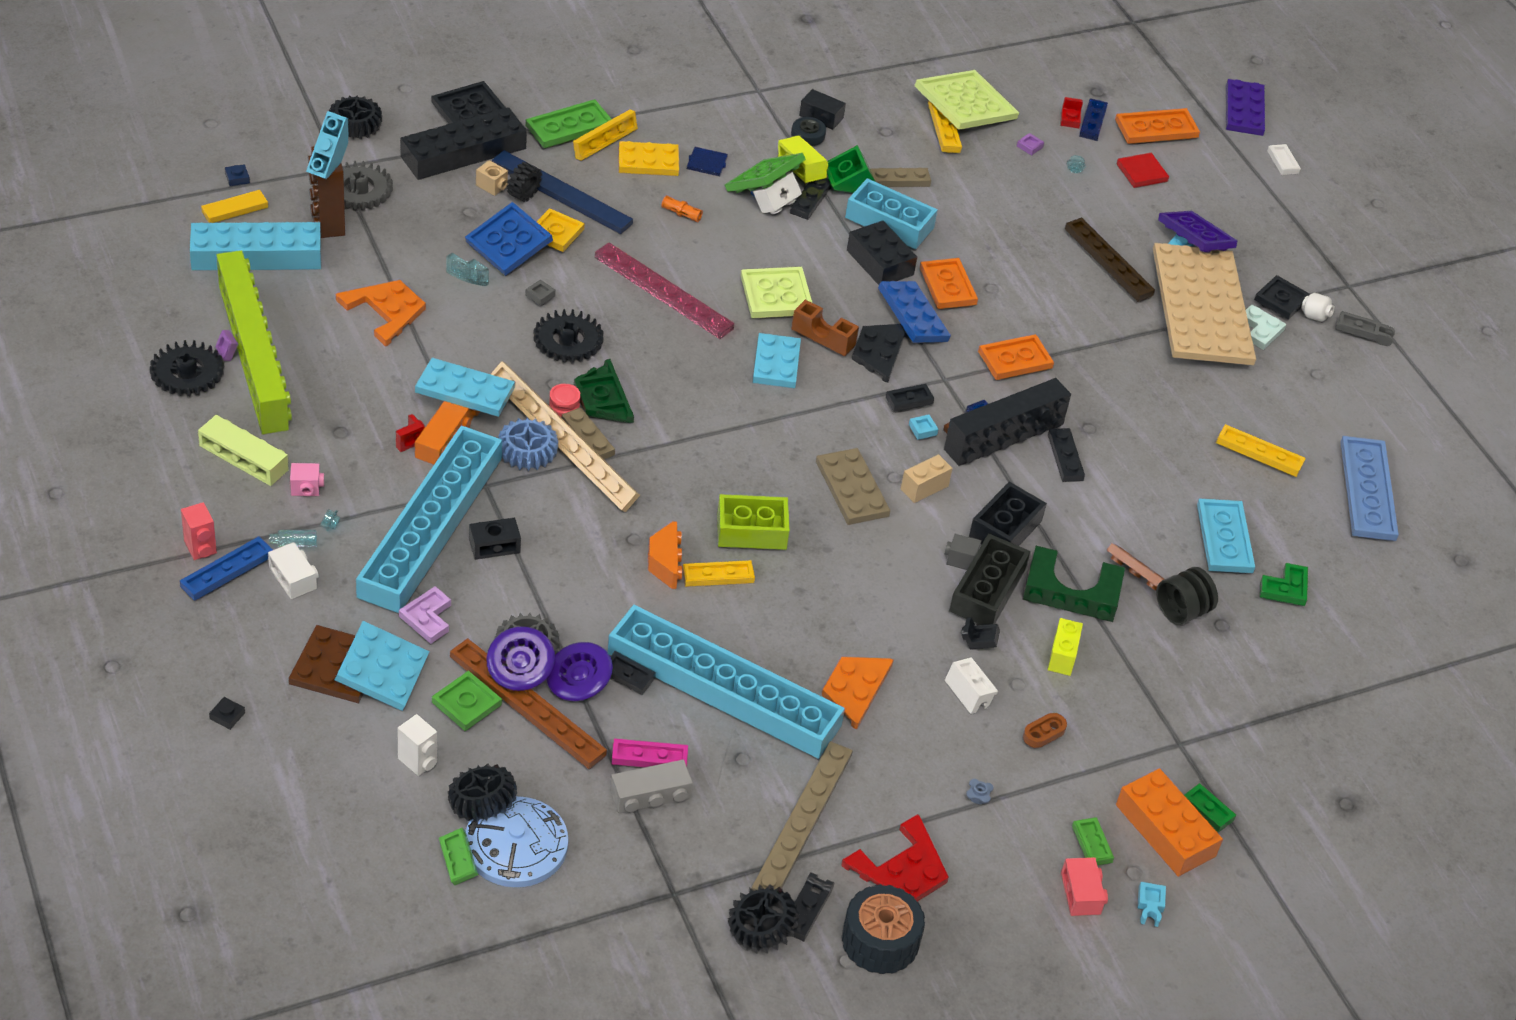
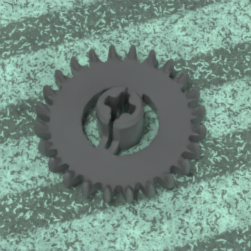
(359, 181)

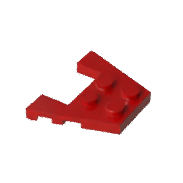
(913, 870)

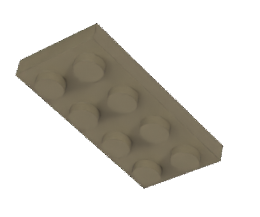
(852, 486)

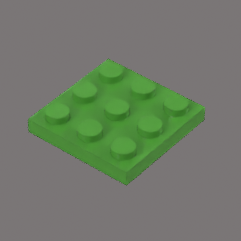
(765, 173)

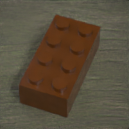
(328, 202)

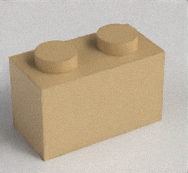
(926, 478)

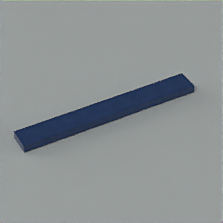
(571, 196)

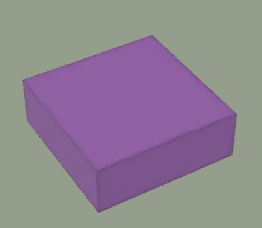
(1030, 144)
(226, 345)

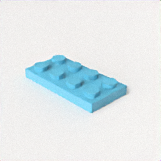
(465, 387)
(1225, 536)

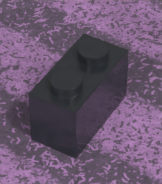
(823, 108)

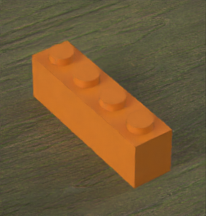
(441, 430)

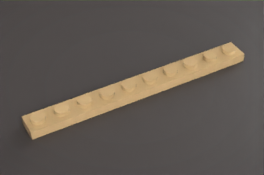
(570, 441)

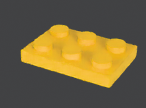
(648, 158)

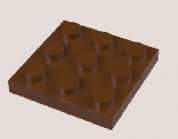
(321, 662)

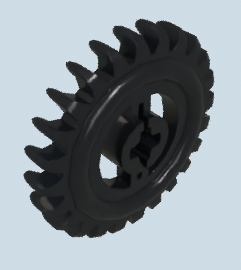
(567, 328)
(184, 363)

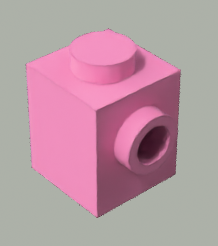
(306, 479)

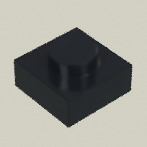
(227, 713)

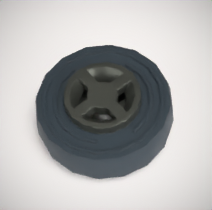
(809, 129)

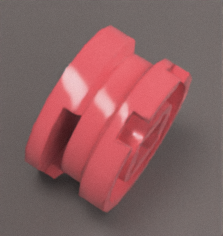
(564, 398)

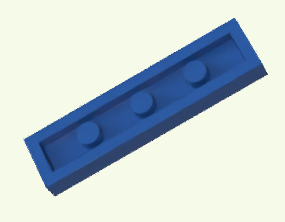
(226, 568)

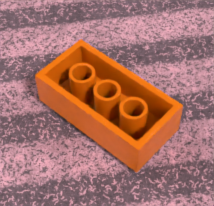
(1169, 822)

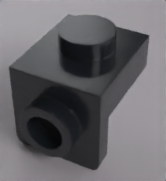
(981, 635)

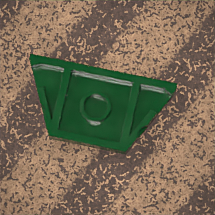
(603, 394)

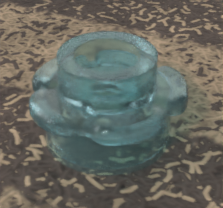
(1076, 164)
(330, 520)

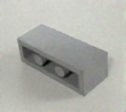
(651, 786)

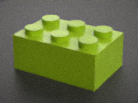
(753, 522)

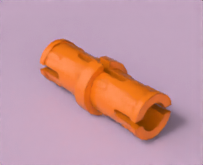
(682, 208)

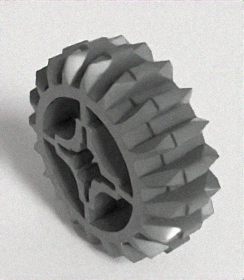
(533, 622)

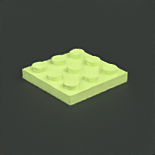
(774, 291)

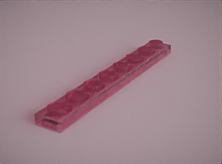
(664, 290)

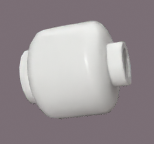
(1317, 307)

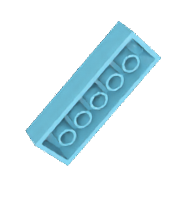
(264, 244)

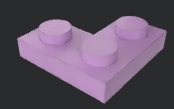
(423, 612)

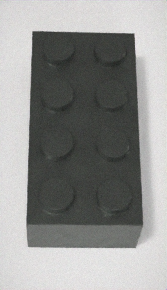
(989, 580)

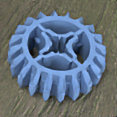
(541, 444)

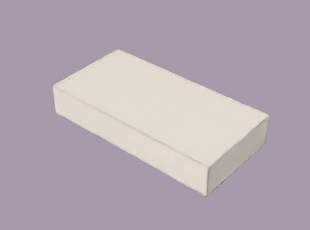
(1283, 159)

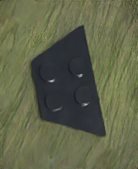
(879, 348)

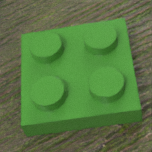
(466, 700)

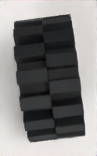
(524, 181)

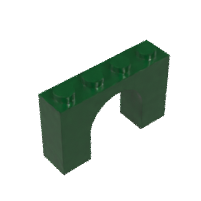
(1046, 589)

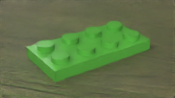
(567, 123)

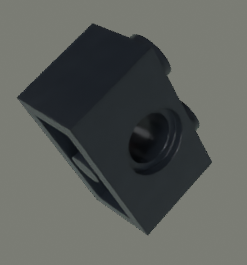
(494, 538)

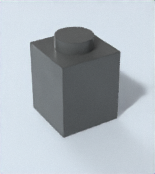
(961, 551)

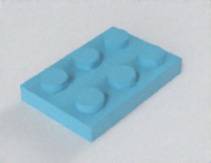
(776, 360)

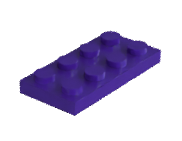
(1245, 107)
(1197, 231)

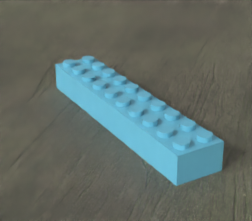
(429, 519)
(727, 681)

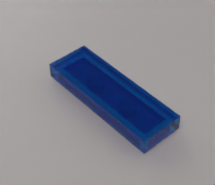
(1093, 119)

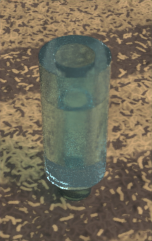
(301, 538)

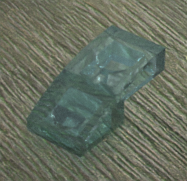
(470, 272)

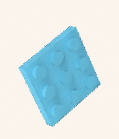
(382, 665)

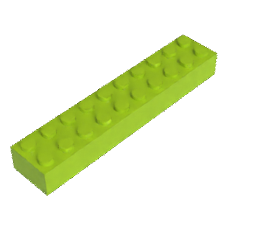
(254, 342)

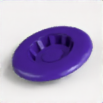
(521, 659)
(581, 677)

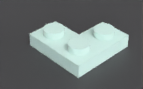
(1265, 326)

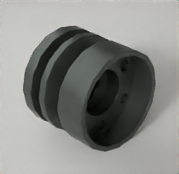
(1187, 595)

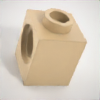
(491, 178)

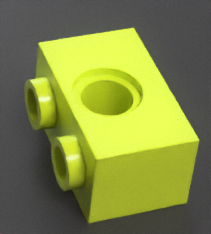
(1065, 646)

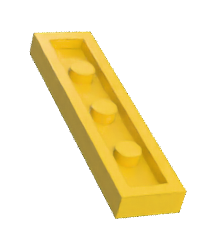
(946, 131)
(605, 135)
(1260, 450)

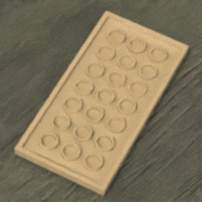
(1203, 304)

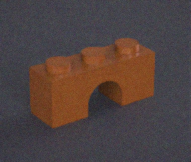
(810, 323)

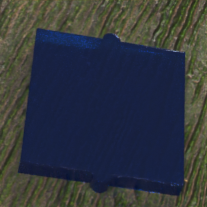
(707, 161)

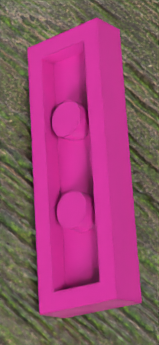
(646, 753)

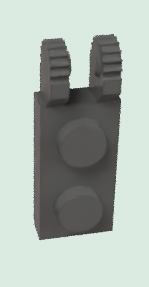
(1365, 328)

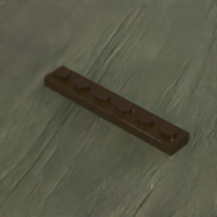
(1110, 259)

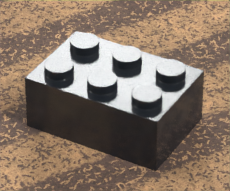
(881, 253)
(1009, 515)

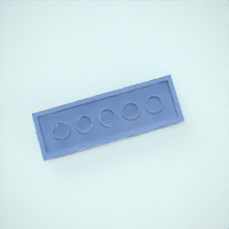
(1369, 488)

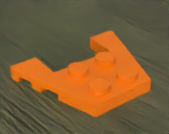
(391, 301)

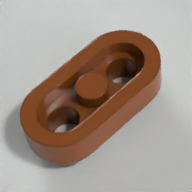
(1040, 731)

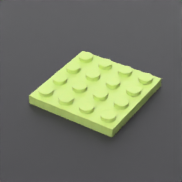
(966, 99)

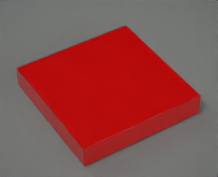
(1142, 170)

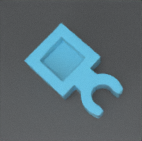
(1151, 899)

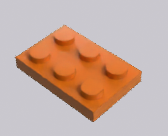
(948, 283)
(1016, 357)

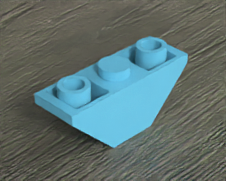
(329, 146)

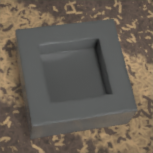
(540, 292)

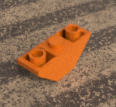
(665, 555)

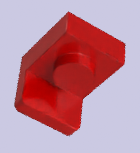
(1071, 112)
(408, 435)

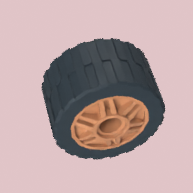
(883, 929)

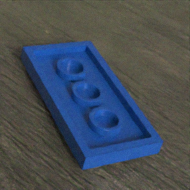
(914, 311)

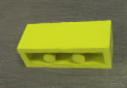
(813, 167)

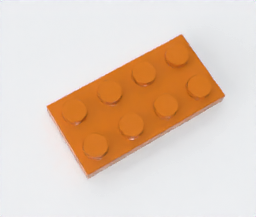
(1157, 125)

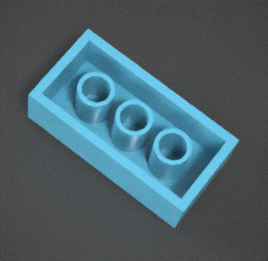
(903, 214)

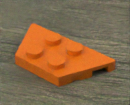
(856, 684)

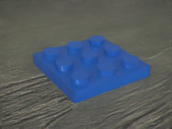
(508, 238)

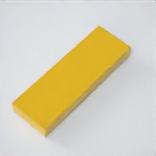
(234, 206)
(718, 573)

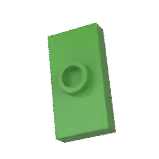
(1093, 840)
(458, 856)

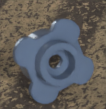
(981, 796)

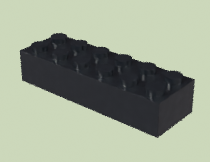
(462, 143)
(1007, 421)

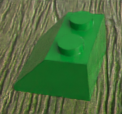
(849, 170)

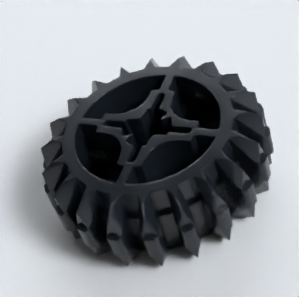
(362, 115)
(482, 792)
(769, 925)

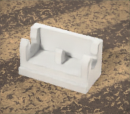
(970, 684)

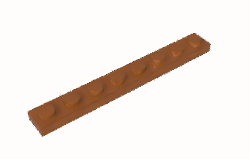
(533, 708)

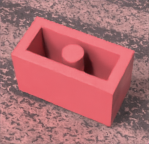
(198, 531)
(1083, 886)

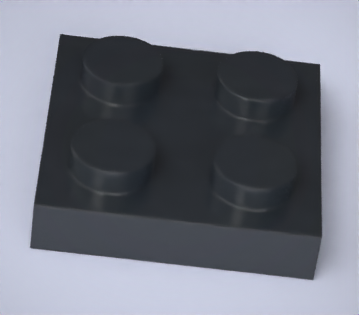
(1281, 297)

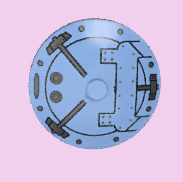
(519, 845)

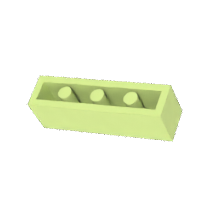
(243, 450)

